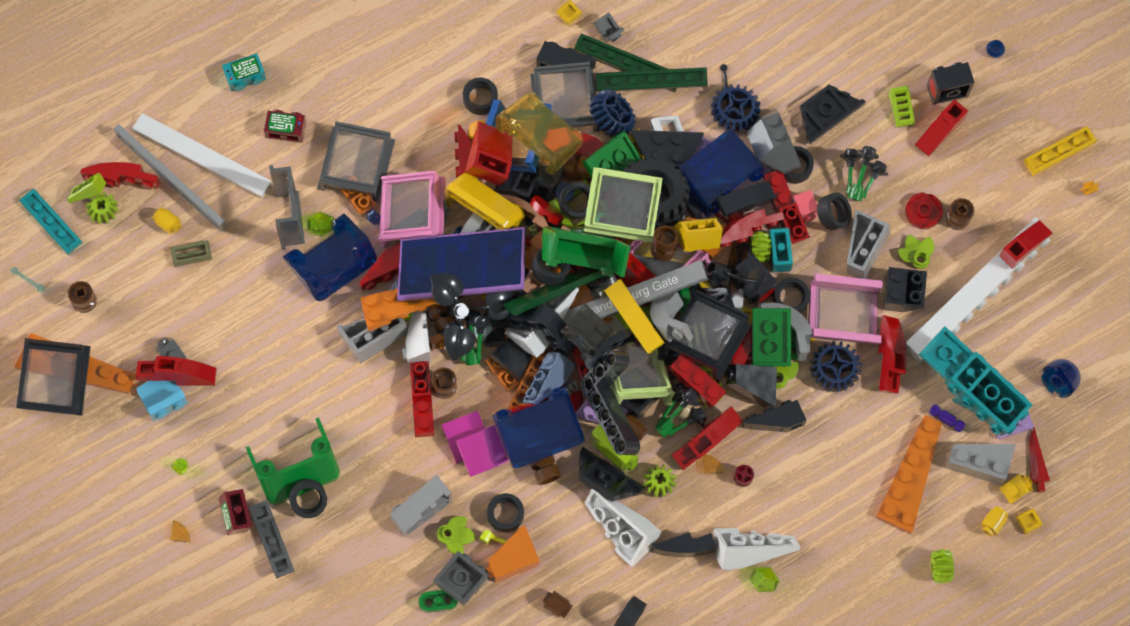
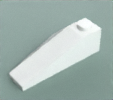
(417, 339)
(534, 342)
(627, 529)
(742, 550)

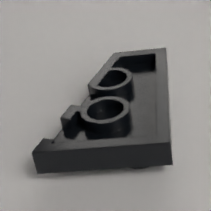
(511, 358)

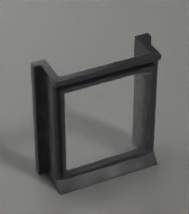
(716, 332)
(53, 376)

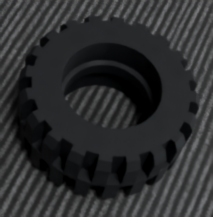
(673, 186)

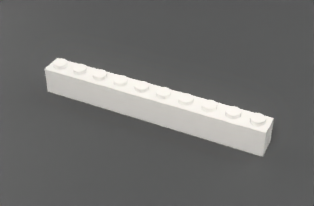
(968, 299)

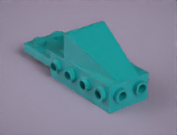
(976, 383)

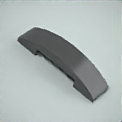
(271, 539)

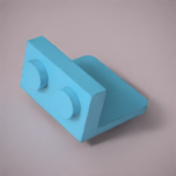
(161, 398)

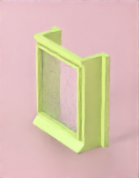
(622, 204)
(643, 377)

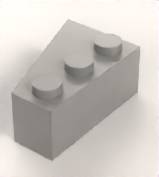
(367, 344)
(982, 461)

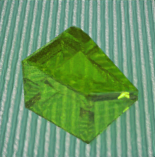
(320, 223)
(764, 579)

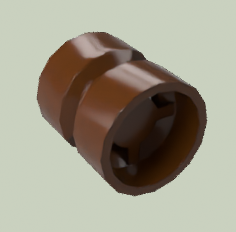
(575, 169)
(960, 214)
(664, 243)
(82, 296)
(439, 315)
(444, 383)
(546, 470)

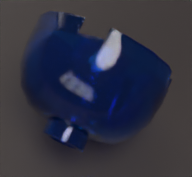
(1061, 377)

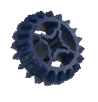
(746, 99)
(612, 113)
(850, 363)

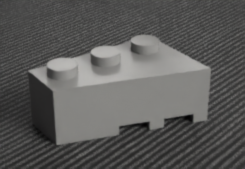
(866, 243)
(421, 506)

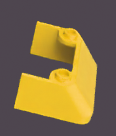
(484, 202)

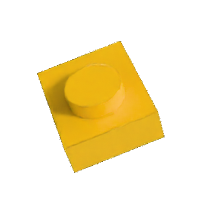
(1017, 488)

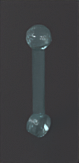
(40, 288)

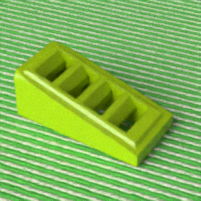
(900, 91)
(87, 189)

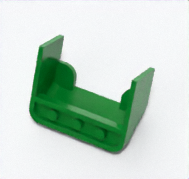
(584, 250)
(320, 467)

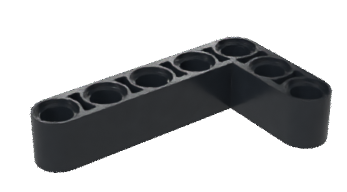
(541, 320)
(605, 405)

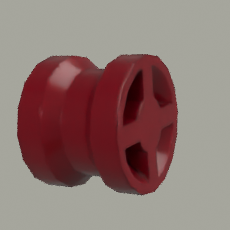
(745, 472)

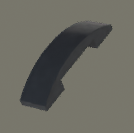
(615, 341)

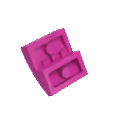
(460, 428)
(482, 450)

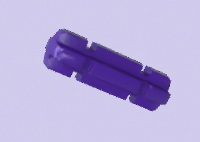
(947, 418)

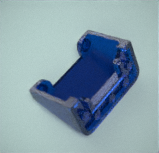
(720, 170)
(334, 260)
(539, 429)

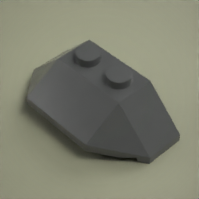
(773, 143)

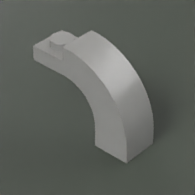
(662, 314)
(800, 330)

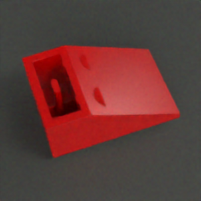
(490, 154)

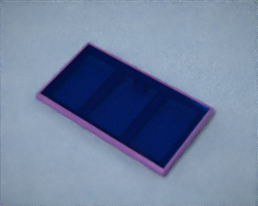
(481, 261)

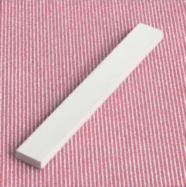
(202, 155)

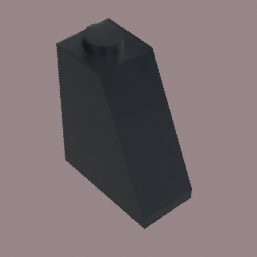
(546, 183)
(753, 382)

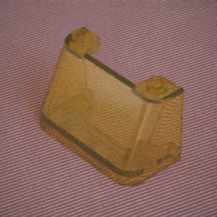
(540, 131)

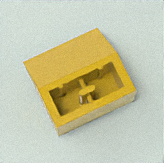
(699, 234)

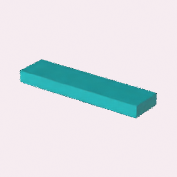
(50, 221)

